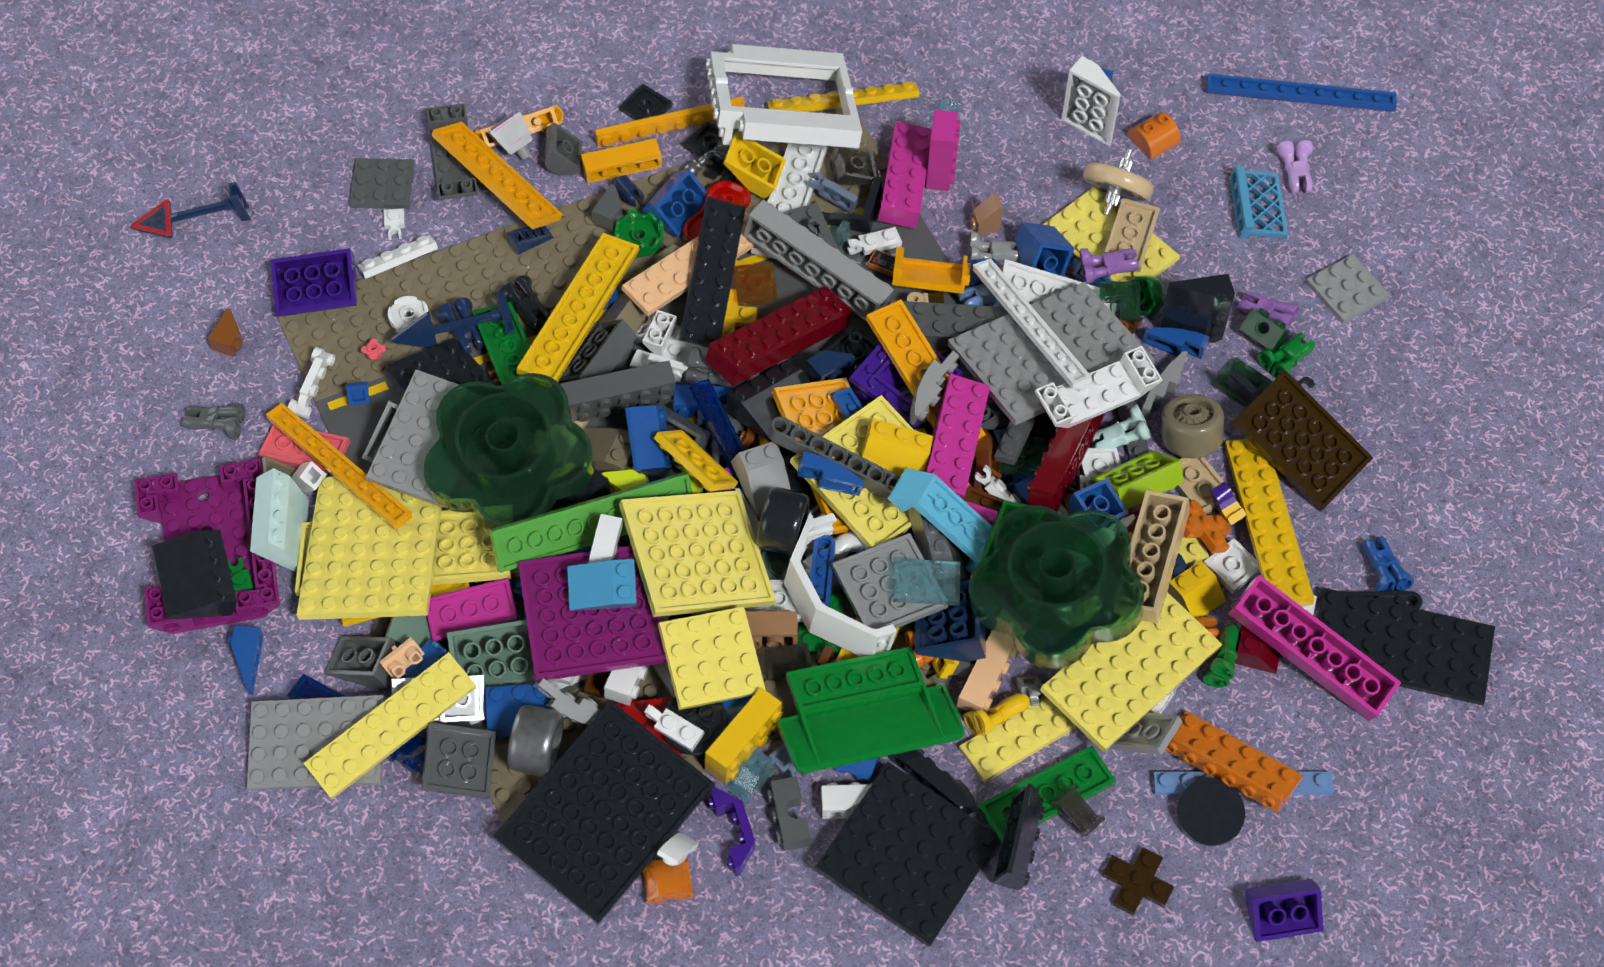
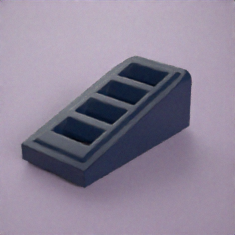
(527, 244)

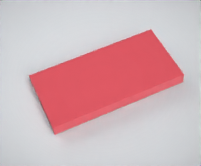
(284, 450)

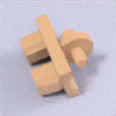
(402, 657)

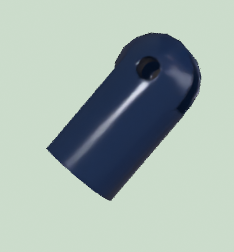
(628, 189)

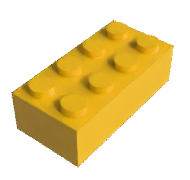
(743, 736)

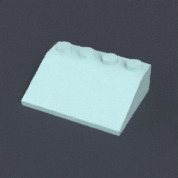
(278, 518)

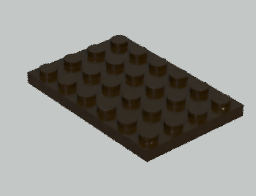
(1302, 440)

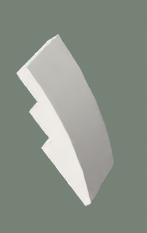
(469, 708)

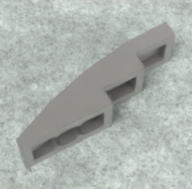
(1169, 384)

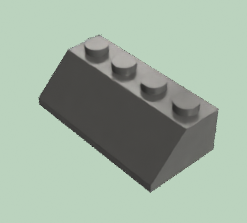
(601, 351)

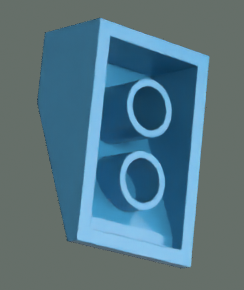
(602, 585)

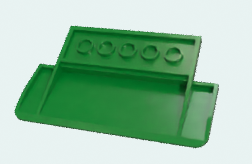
(865, 711)

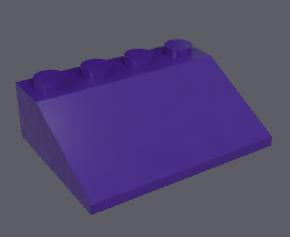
(314, 282)

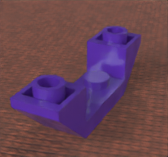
(725, 803)

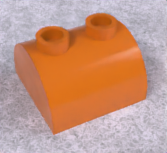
(1155, 135)

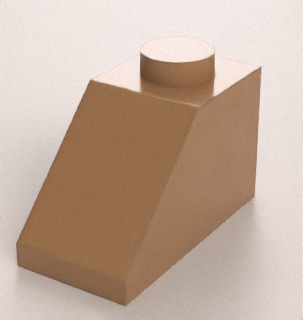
(987, 216)

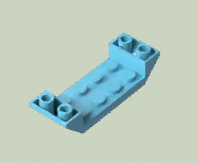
(944, 510)

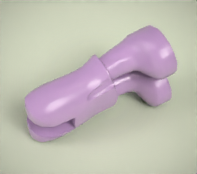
(1299, 169)

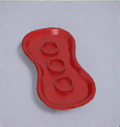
(721, 190)

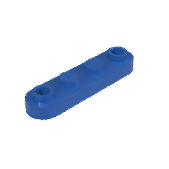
(821, 568)

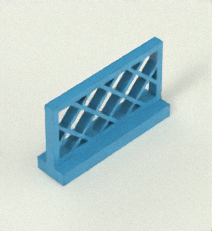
(1242, 200)

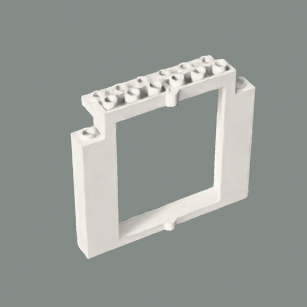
(783, 124)

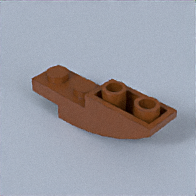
(984, 455)

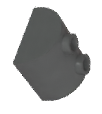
(562, 151)

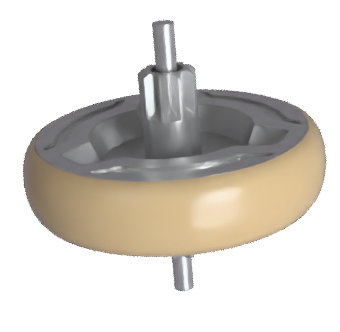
(1118, 181)

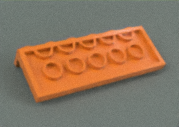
(1234, 762)

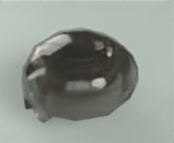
(1040, 434)

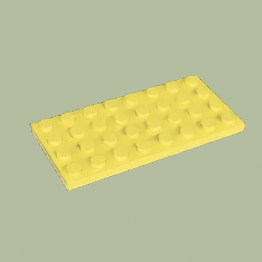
(1130, 676)

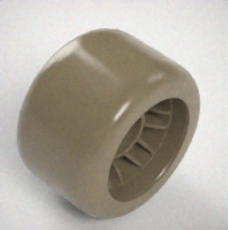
(1192, 426)

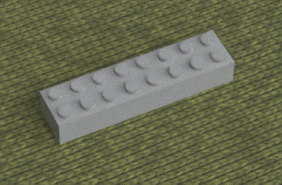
(816, 259)

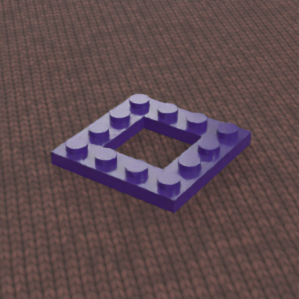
(869, 381)

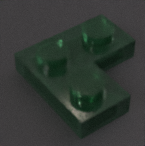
(1125, 293)

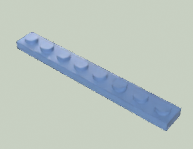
(1176, 782)

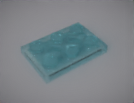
(926, 581)

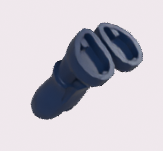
(463, 335)

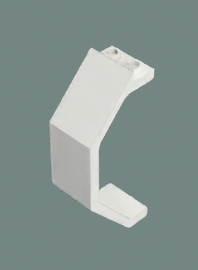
(820, 618)

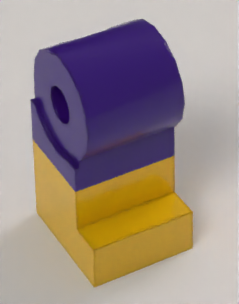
(1227, 503)

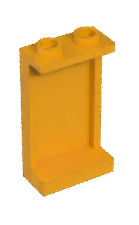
(930, 274)

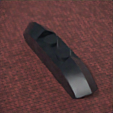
(941, 782)

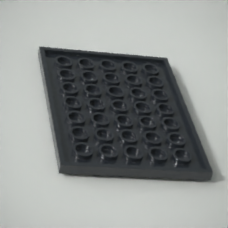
(604, 811)

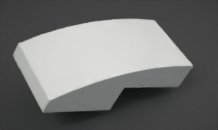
(677, 849)

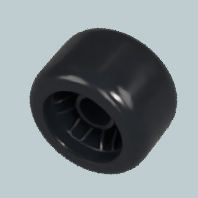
(782, 520)

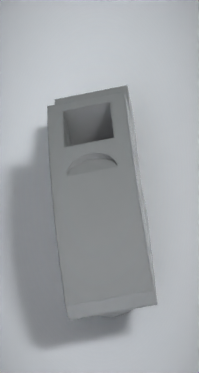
(930, 387)
(581, 712)

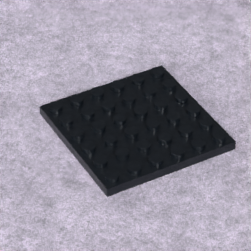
(907, 854)

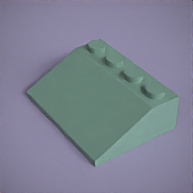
(496, 652)

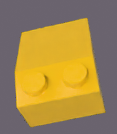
(754, 165)

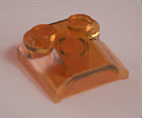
(755, 284)

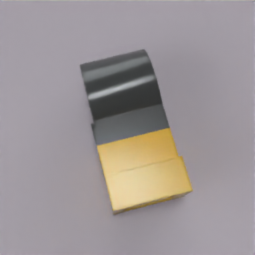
(953, 667)

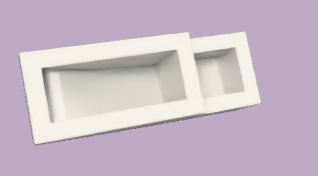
(606, 539)

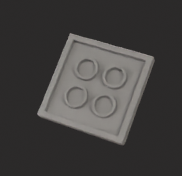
(1347, 288)

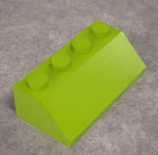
(1147, 472)

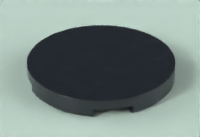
(709, 718)
(1210, 812)

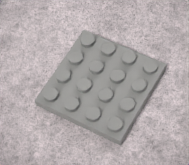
(870, 584)

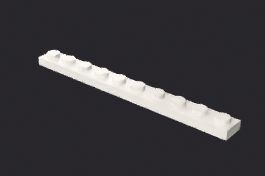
(1032, 324)

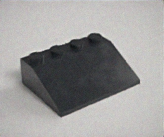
(1199, 305)
(754, 402)
(194, 576)
(1019, 838)

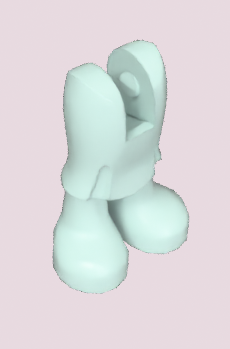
(1116, 435)

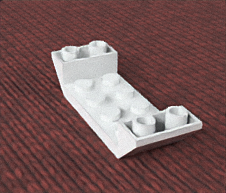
(663, 340)
(1109, 389)

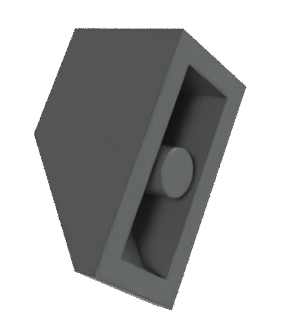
(608, 209)

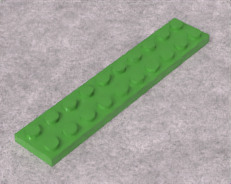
(571, 526)

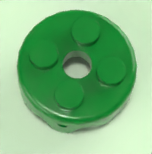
(636, 224)

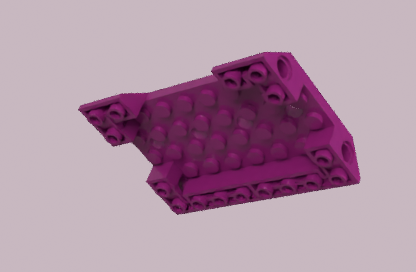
(227, 509)

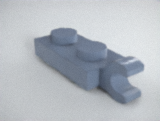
(833, 192)

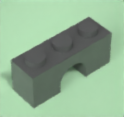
(792, 832)

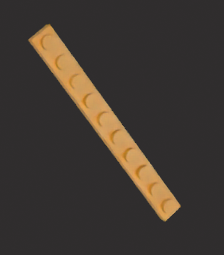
(339, 466)

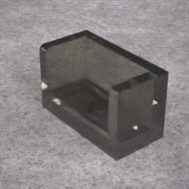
(786, 659)
(1077, 811)

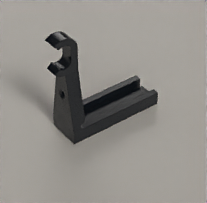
(857, 222)
(1247, 390)

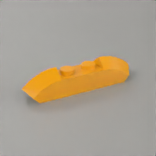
(535, 122)

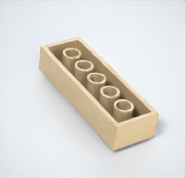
(1157, 546)

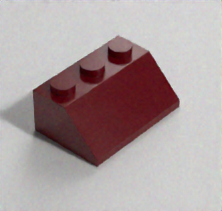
(1256, 653)

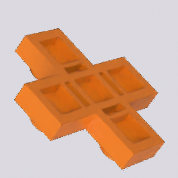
(1208, 528)

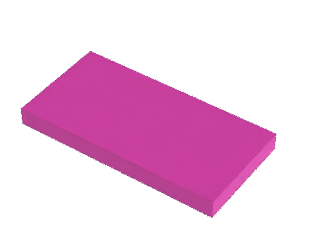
(472, 608)

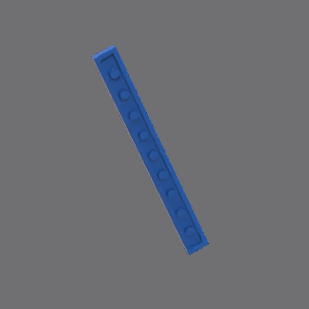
(1301, 92)

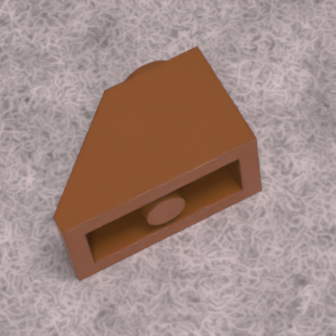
(226, 335)

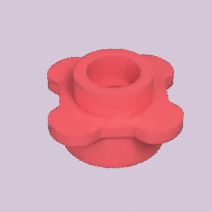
(376, 353)

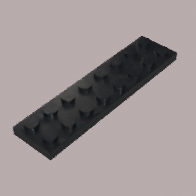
(712, 272)

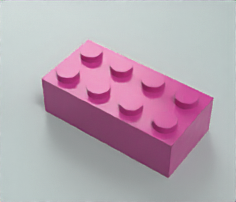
(943, 150)

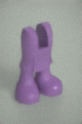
(1114, 262)
(1286, 311)

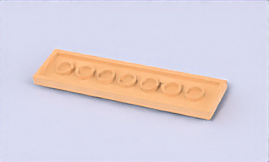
(670, 276)

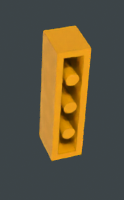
(621, 160)

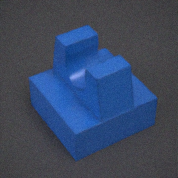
(358, 393)

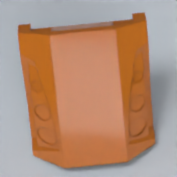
(667, 881)

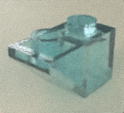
(752, 776)

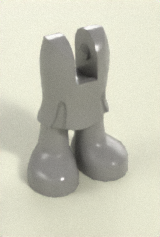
(997, 250)

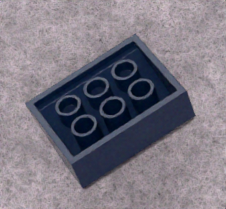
(952, 632)

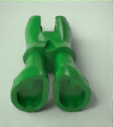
(1290, 353)
(1224, 665)

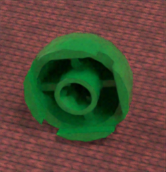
(1151, 292)

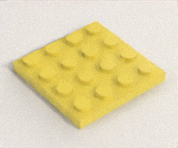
(711, 657)

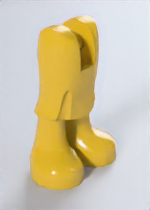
(982, 723)

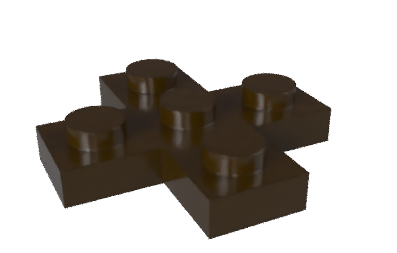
(1138, 881)

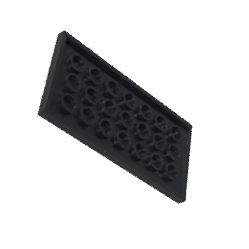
(1415, 645)

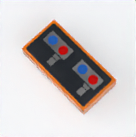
(882, 262)

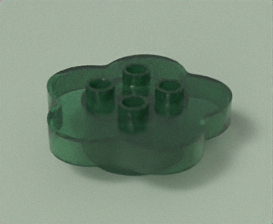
(507, 450)
(1058, 584)

